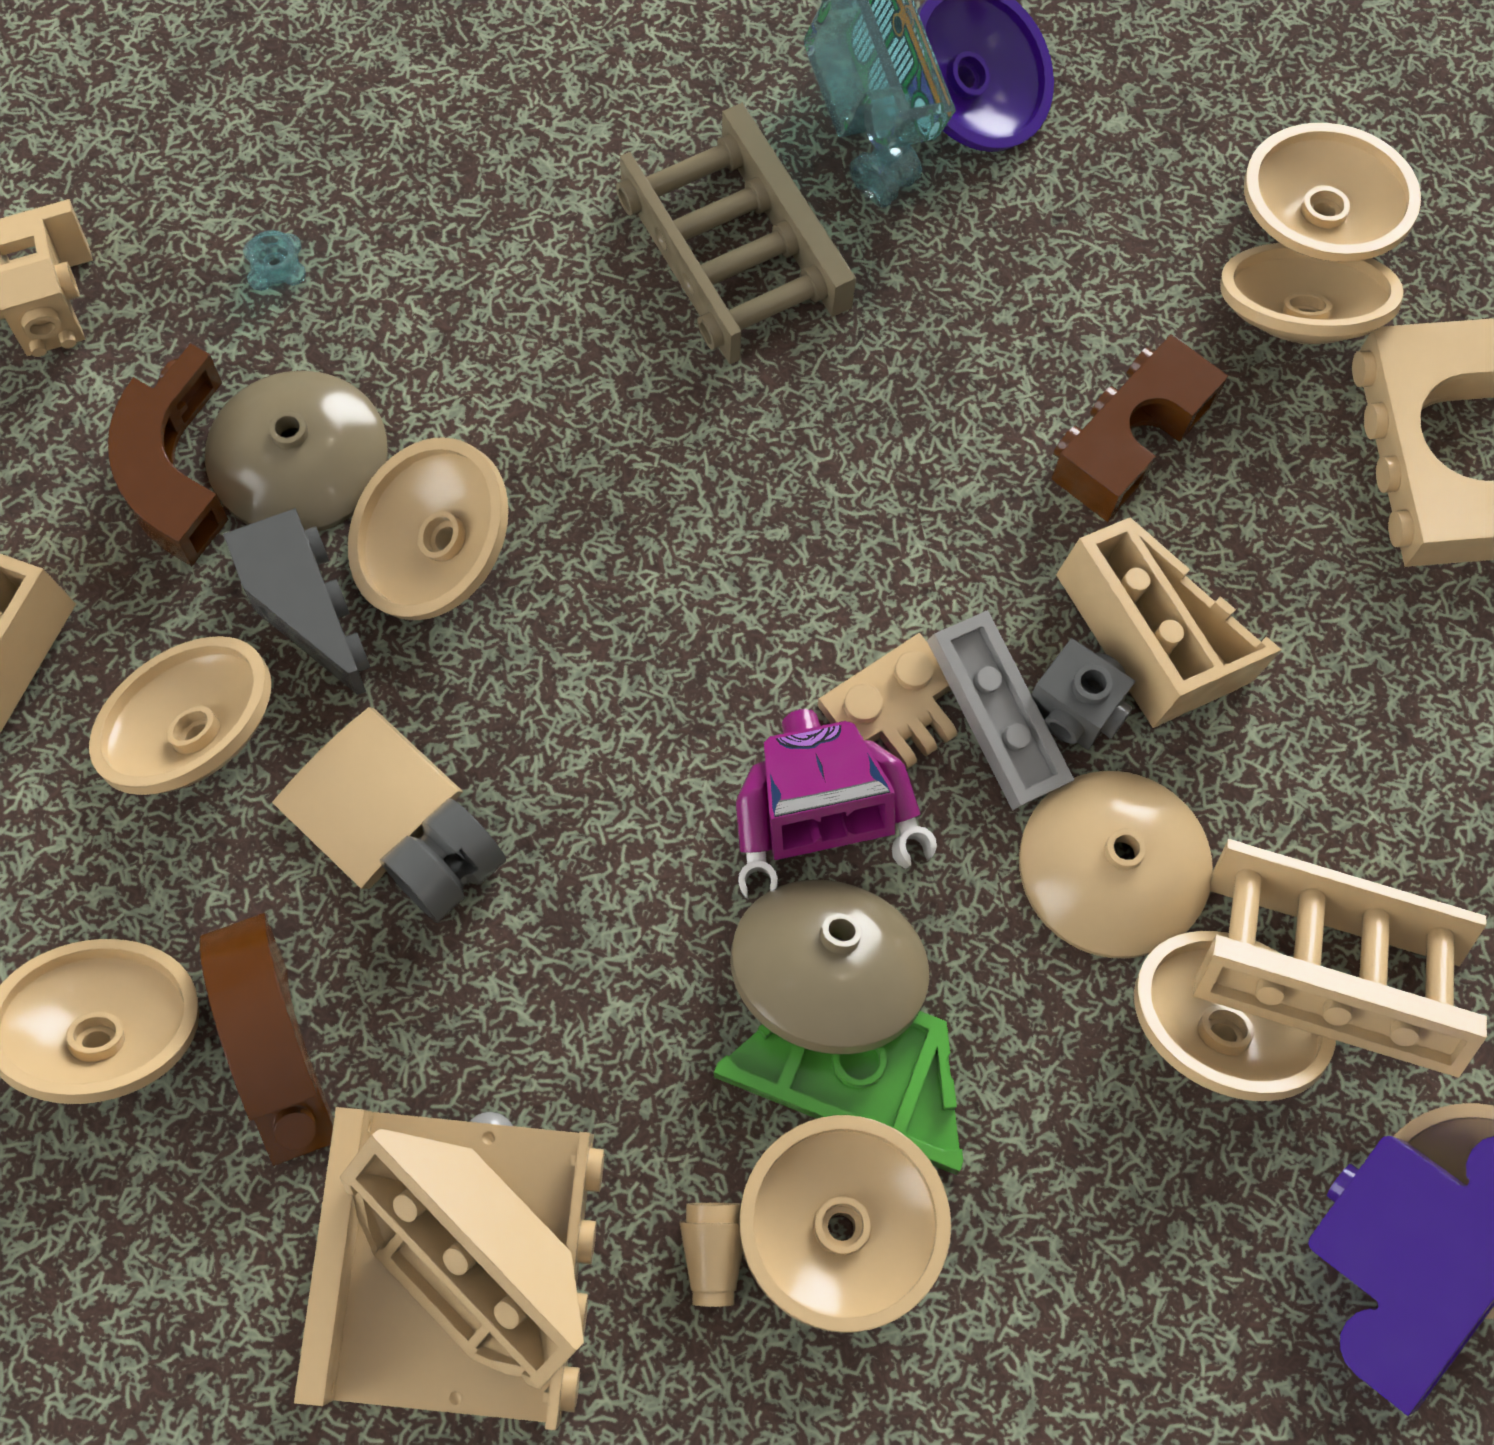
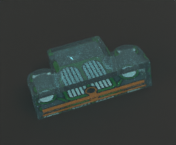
(878, 71)

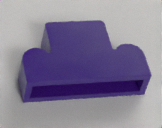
(1422, 1253)

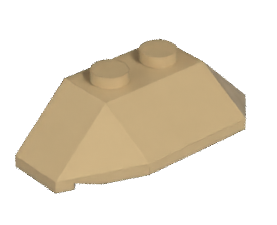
(468, 1252)

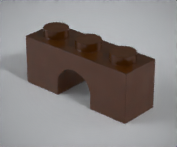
(1165, 391)

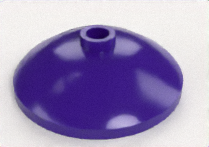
(992, 68)

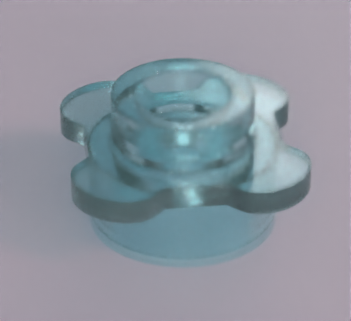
(270, 246)

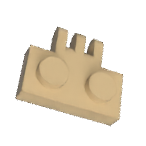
(895, 701)

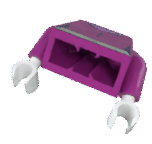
(823, 793)

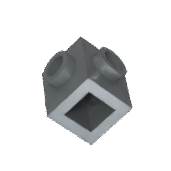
(1083, 695)

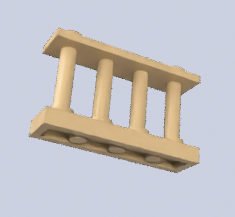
(1330, 1002)

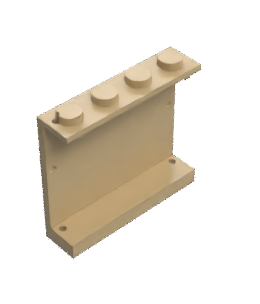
(370, 1335)

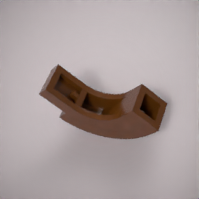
(142, 455)
(263, 1039)

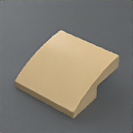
(364, 795)

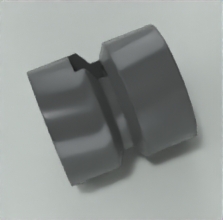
(437, 883)

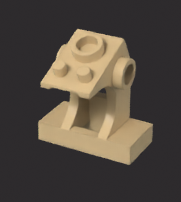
(40, 285)

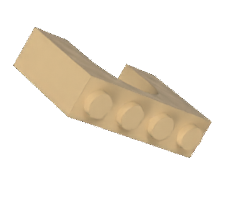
(1404, 370)

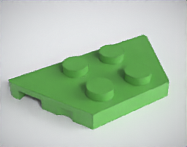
(896, 1084)

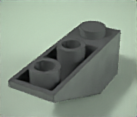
(286, 588)

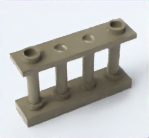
(767, 190)

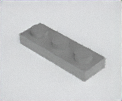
(1000, 709)

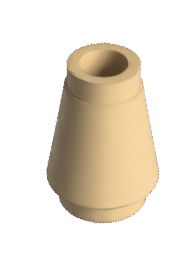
(712, 1252)

